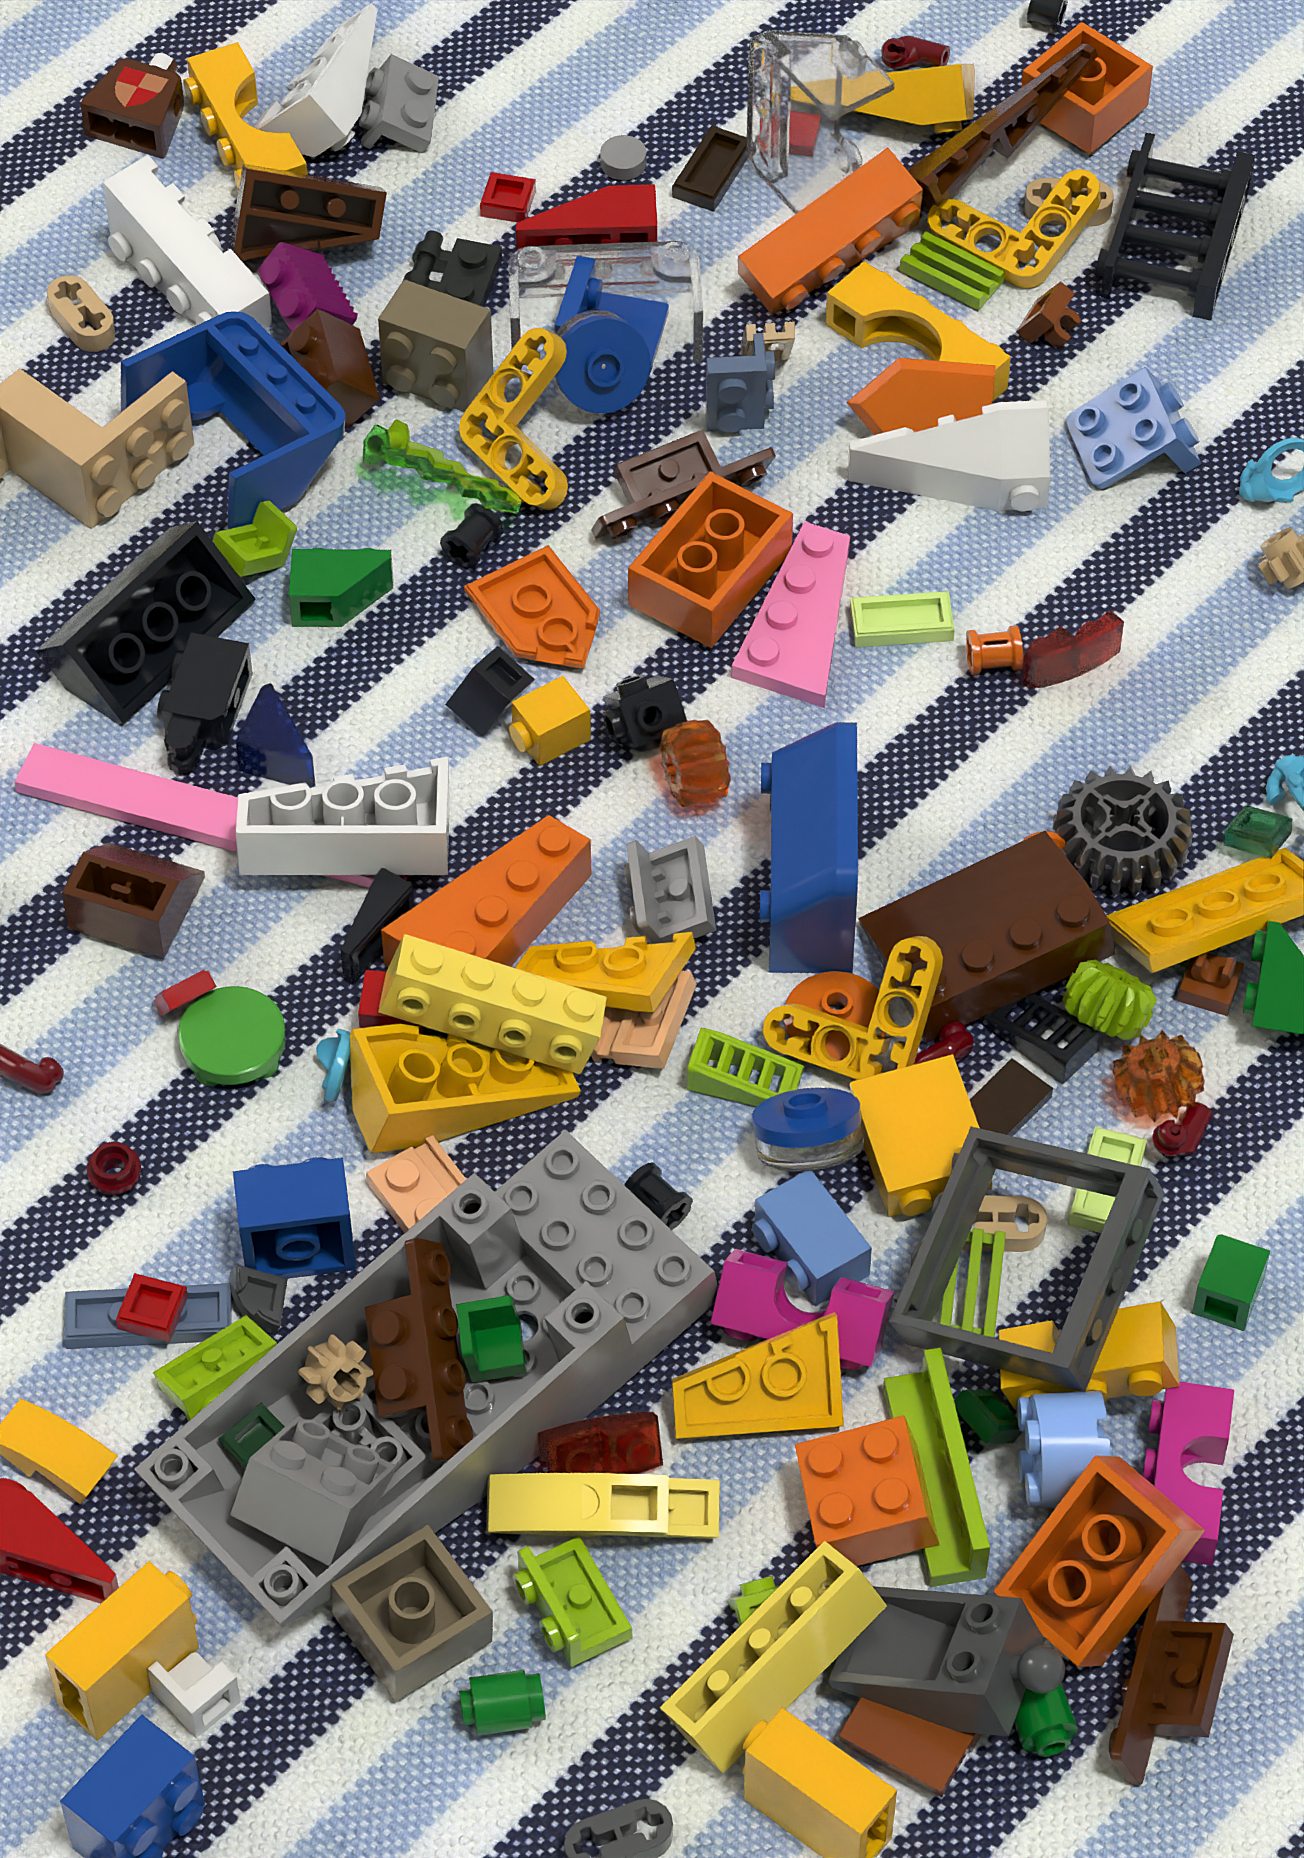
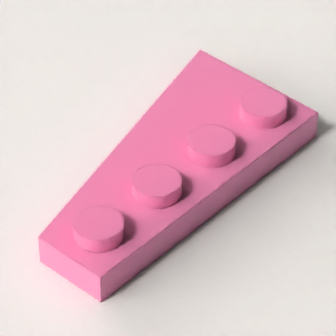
(798, 621)

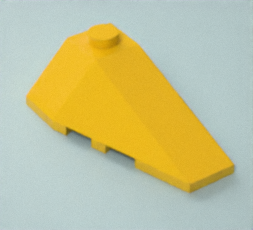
(442, 1086)

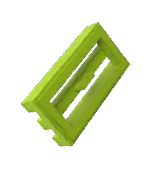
(956, 266)
(977, 1239)

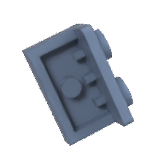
(740, 389)

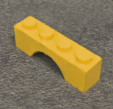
(226, 91)
(876, 309)

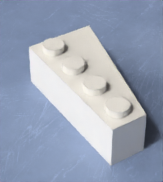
(175, 252)
(349, 825)

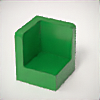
(1230, 1282)
(491, 1338)

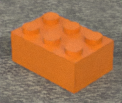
(710, 559)
(1100, 1560)

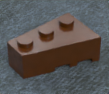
(302, 212)

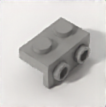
(399, 104)
(670, 890)

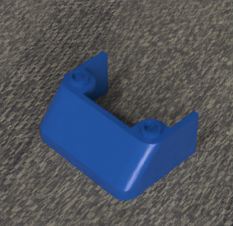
(261, 390)
(813, 852)

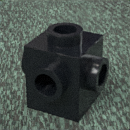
(642, 711)

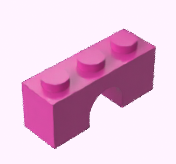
(755, 1304)
(1191, 1429)

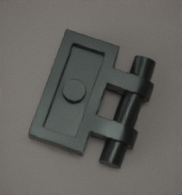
(466, 270)

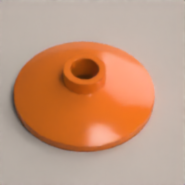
(832, 989)

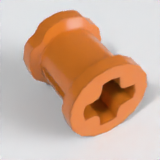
(994, 650)

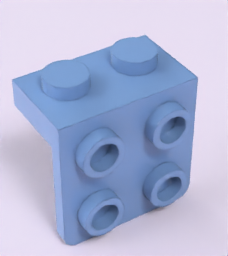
(1132, 427)

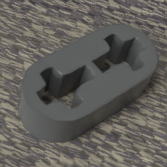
(615, 1826)

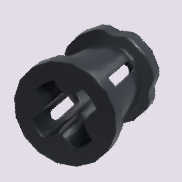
(472, 536)
(659, 1195)

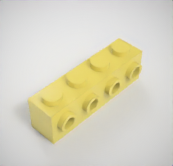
(492, 1004)
(774, 1655)

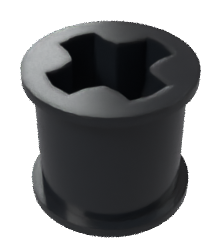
(1047, 12)

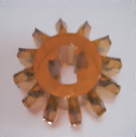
(695, 763)
(1158, 1076)

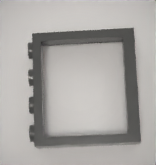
(1102, 1285)

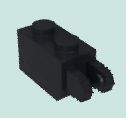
(203, 698)

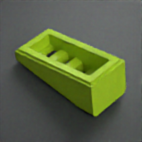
(732, 1051)

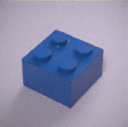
(295, 1218)
(135, 1797)

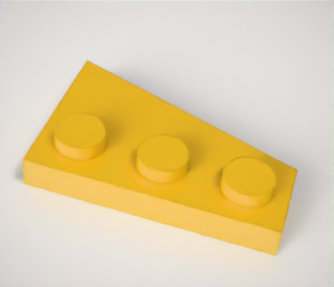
(628, 975)
(766, 1387)

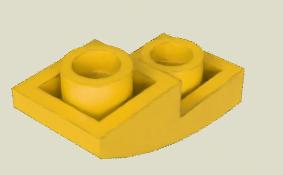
(55, 1448)

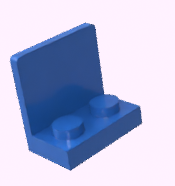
(586, 294)

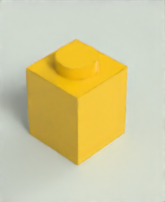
(550, 721)

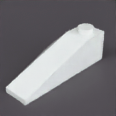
(329, 91)
(979, 461)

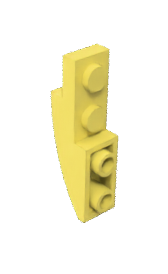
(602, 1505)

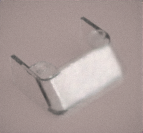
(795, 107)
(623, 269)

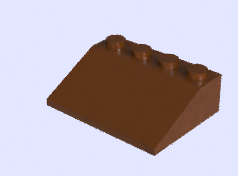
(1000, 930)

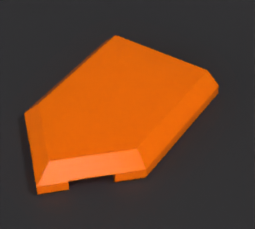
(921, 391)
(538, 609)

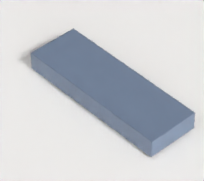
(93, 1314)

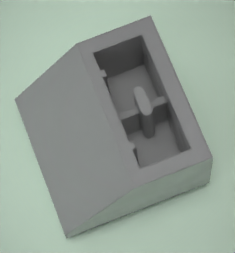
(312, 1489)

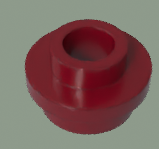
(111, 1156)

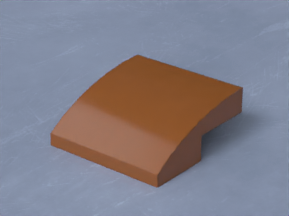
(907, 1744)

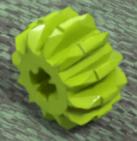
(1109, 999)

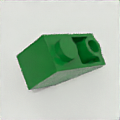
(336, 584)
(1279, 994)

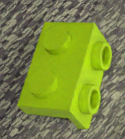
(573, 1600)

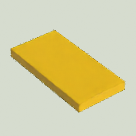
(1211, 911)

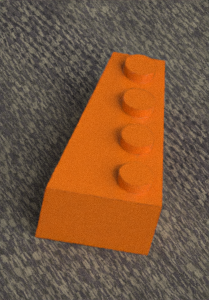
(833, 233)
(503, 899)

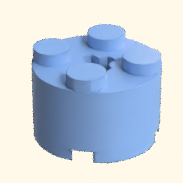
(1058, 1442)

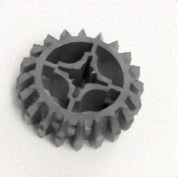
(1120, 813)

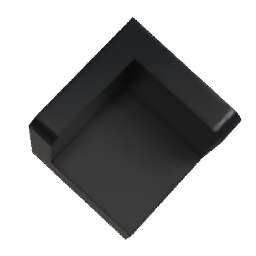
(489, 690)

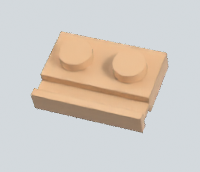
(645, 1037)
(414, 1182)

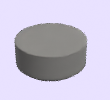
(623, 157)

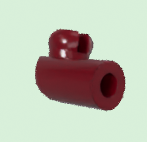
(1182, 1138)

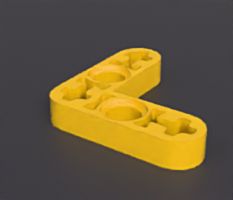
(1017, 245)
(504, 417)
(864, 1041)

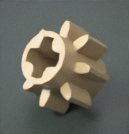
(1283, 558)
(335, 1372)

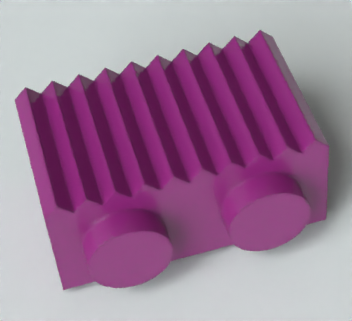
(301, 284)

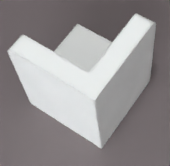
(195, 1691)

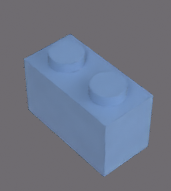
(811, 1235)

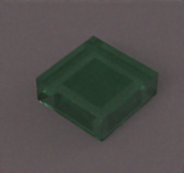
(1258, 831)

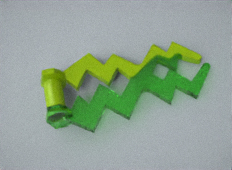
(398, 450)

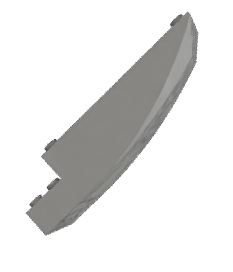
(570, 1253)

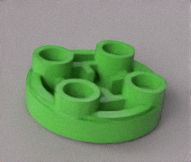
(232, 1036)

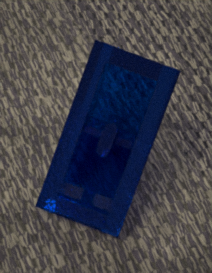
(272, 744)

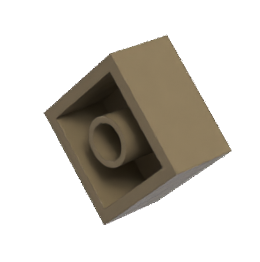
(435, 345)
(412, 1612)

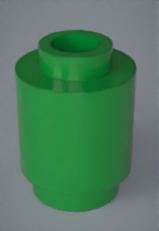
(502, 1702)
(1045, 1722)

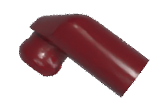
(911, 50)
(953, 1041)
(36, 1077)

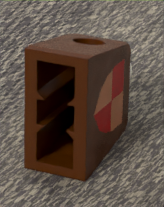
(136, 105)

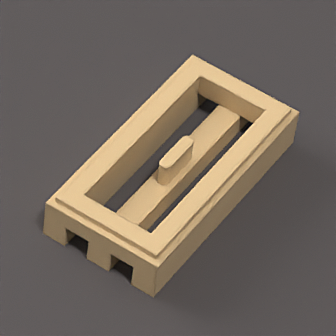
(784, 339)

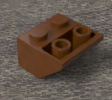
(337, 360)
(130, 897)

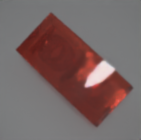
(1067, 656)
(603, 1445)

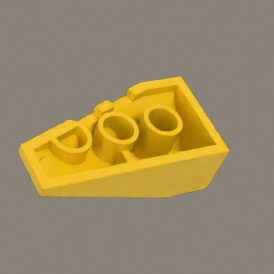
(929, 97)

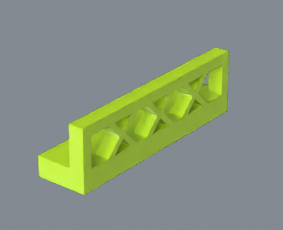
(933, 1420)

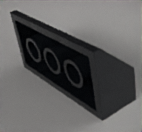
(128, 634)

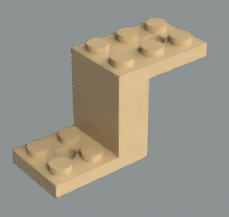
(87, 465)

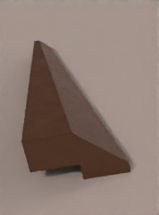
(999, 129)

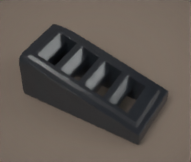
(384, 903)
(1058, 1062)

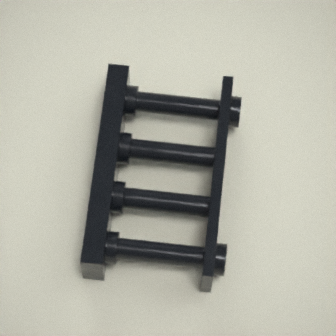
(1211, 250)

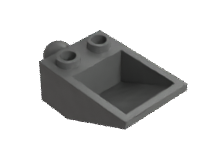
(950, 1659)

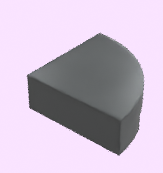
(259, 1296)

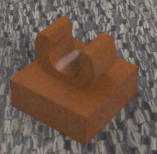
(1048, 314)
(1211, 983)

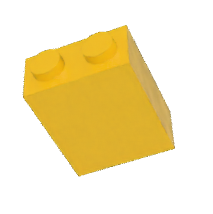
(913, 1129)
(105, 1658)
(816, 1790)

